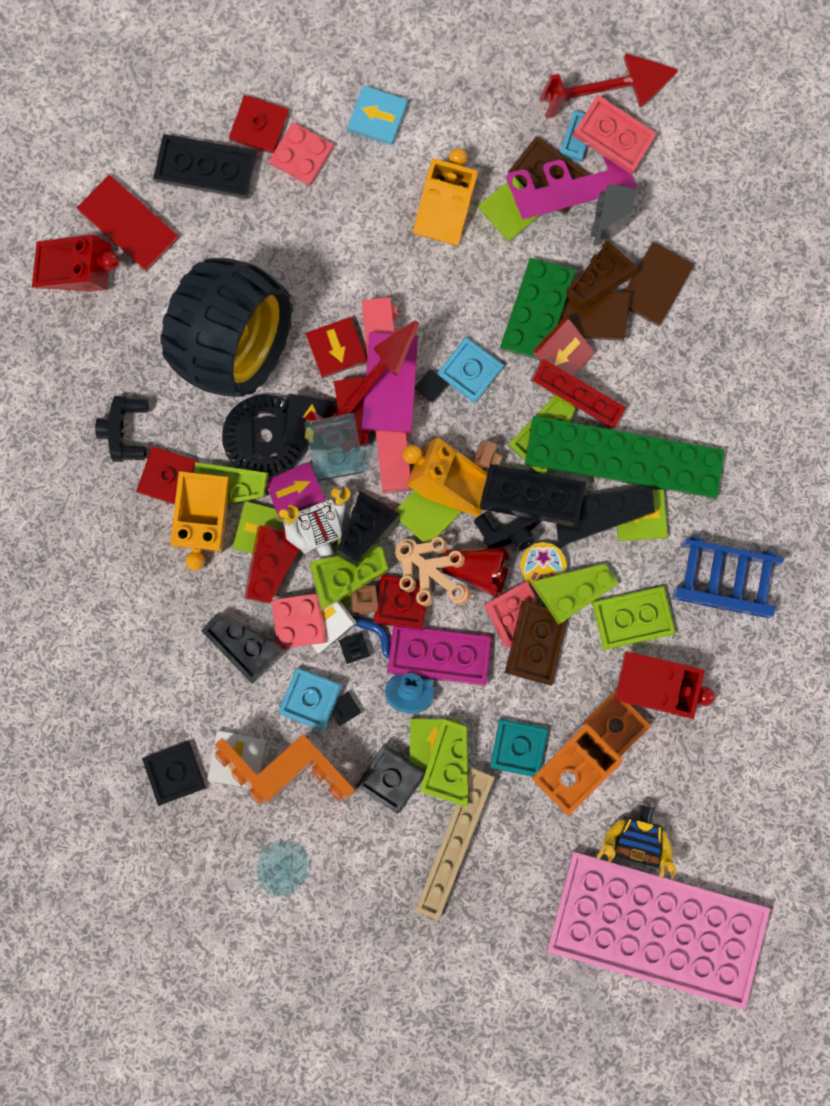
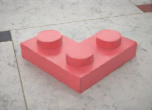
(505, 610)

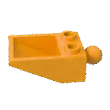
(445, 203)
(445, 476)
(199, 510)

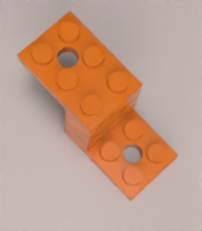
(590, 753)
(283, 771)

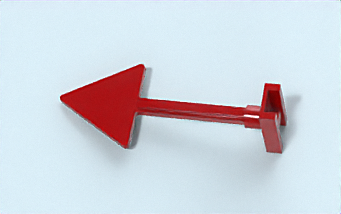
(644, 76)
(392, 355)

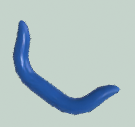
(378, 629)

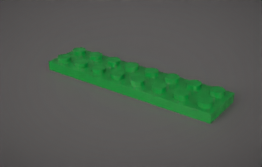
(624, 457)

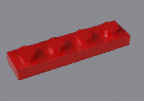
(577, 393)

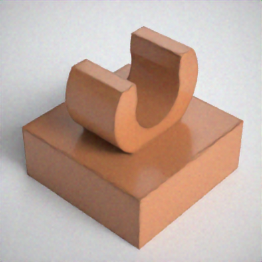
(485, 455)
(364, 600)

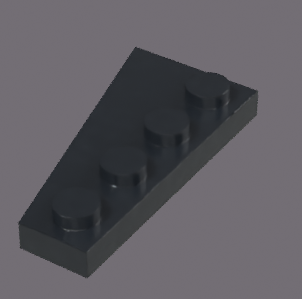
(606, 511)

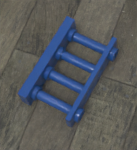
(735, 601)

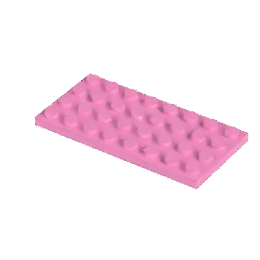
(658, 930)

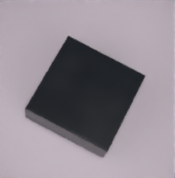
(431, 386)
(345, 709)

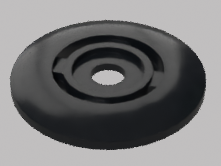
(241, 433)

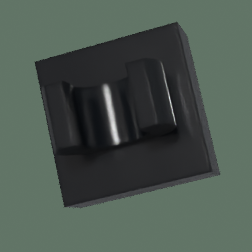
(354, 648)

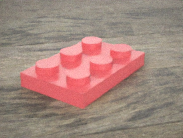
(614, 134)

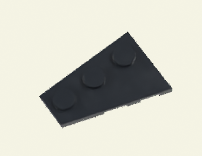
(366, 528)
(242, 646)

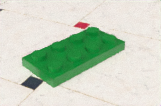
(537, 306)

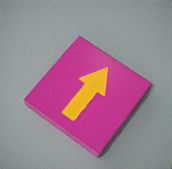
(295, 488)

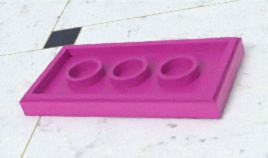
(391, 399)
(440, 655)

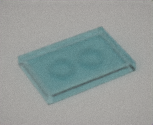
(334, 447)

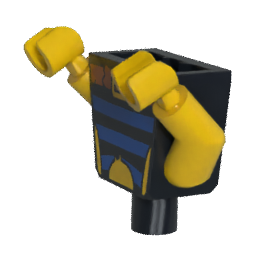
(639, 842)

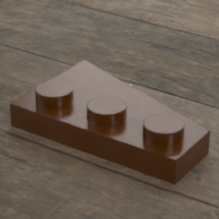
(603, 274)

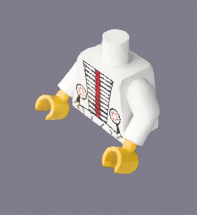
(317, 525)

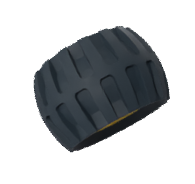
(226, 326)

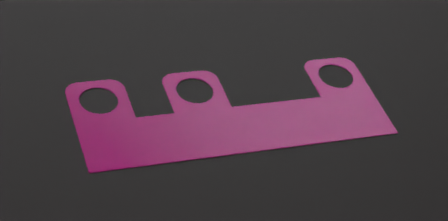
(565, 191)

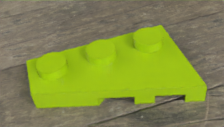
(554, 409)
(242, 484)
(337, 578)
(574, 590)
(448, 765)

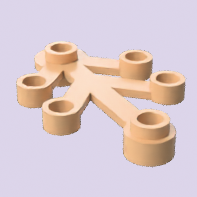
(428, 569)

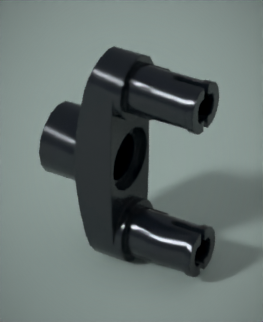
(111, 427)
(515, 532)

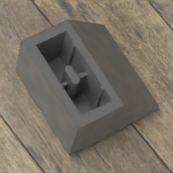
(612, 212)

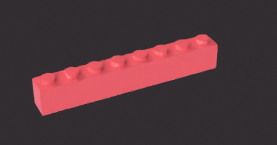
(394, 470)

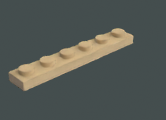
(454, 846)

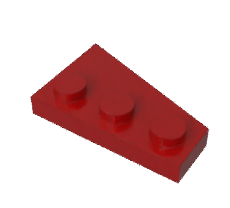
(269, 564)

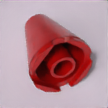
(481, 569)

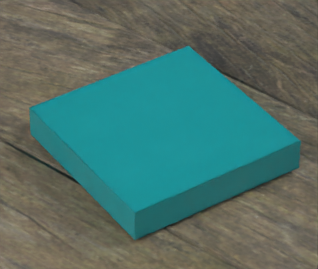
(518, 747)

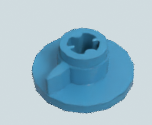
(409, 693)

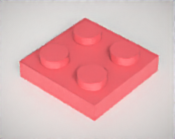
(301, 154)
(298, 621)

